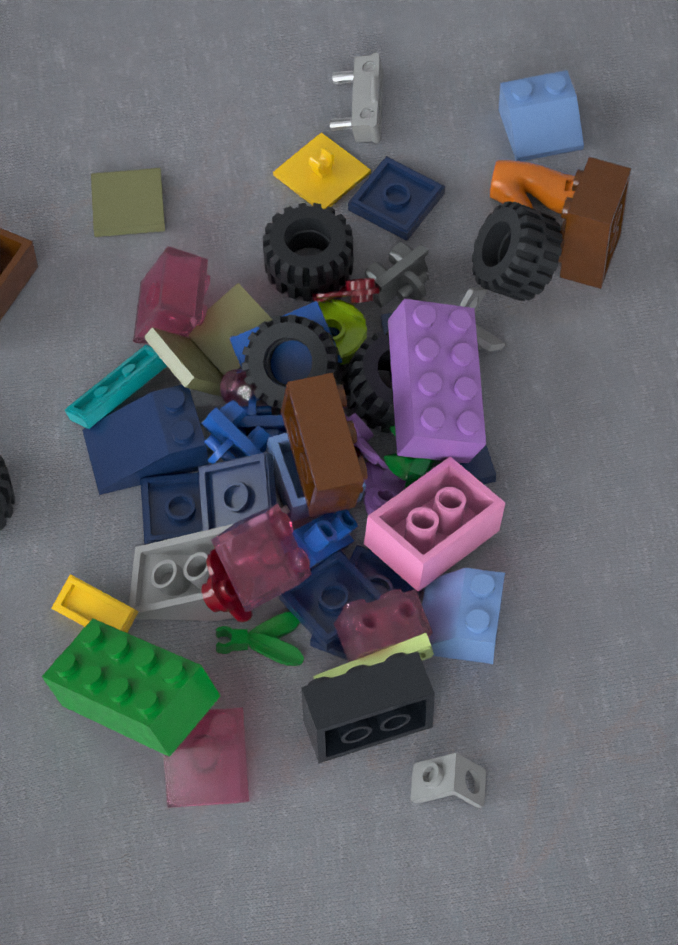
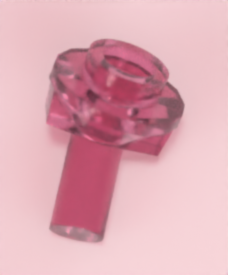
(235, 387)

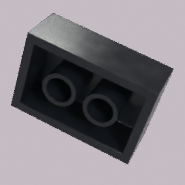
(368, 706)

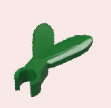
(264, 639)

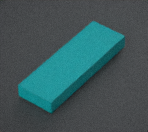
(115, 387)

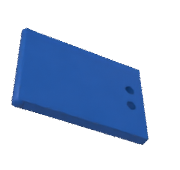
(291, 358)

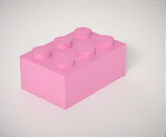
(434, 523)

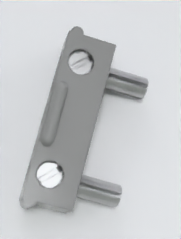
(366, 99)

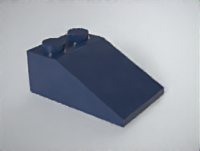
(146, 439)

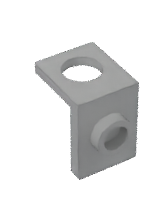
(484, 338)
(446, 777)

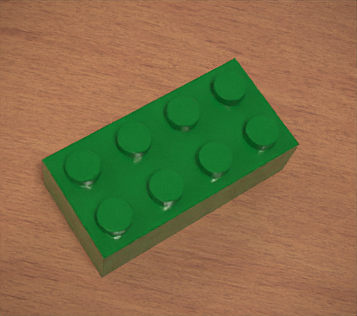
(131, 686)

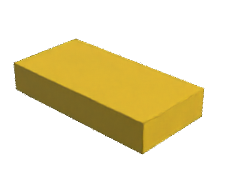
(83, 602)

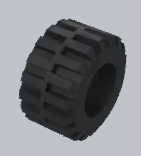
(308, 229)
(516, 251)
(269, 337)
(364, 386)

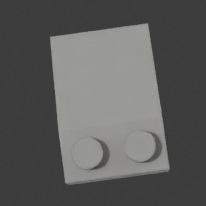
(170, 578)

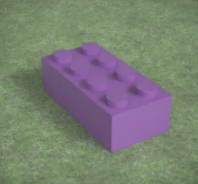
(436, 381)

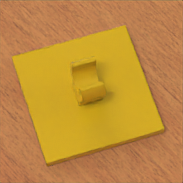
(322, 172)

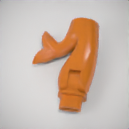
(515, 178)

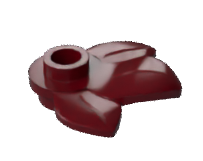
(359, 289)
(219, 591)

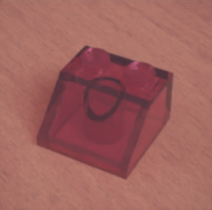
(172, 294)
(262, 556)
(210, 762)

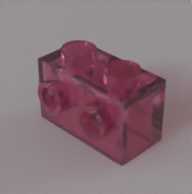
(381, 623)

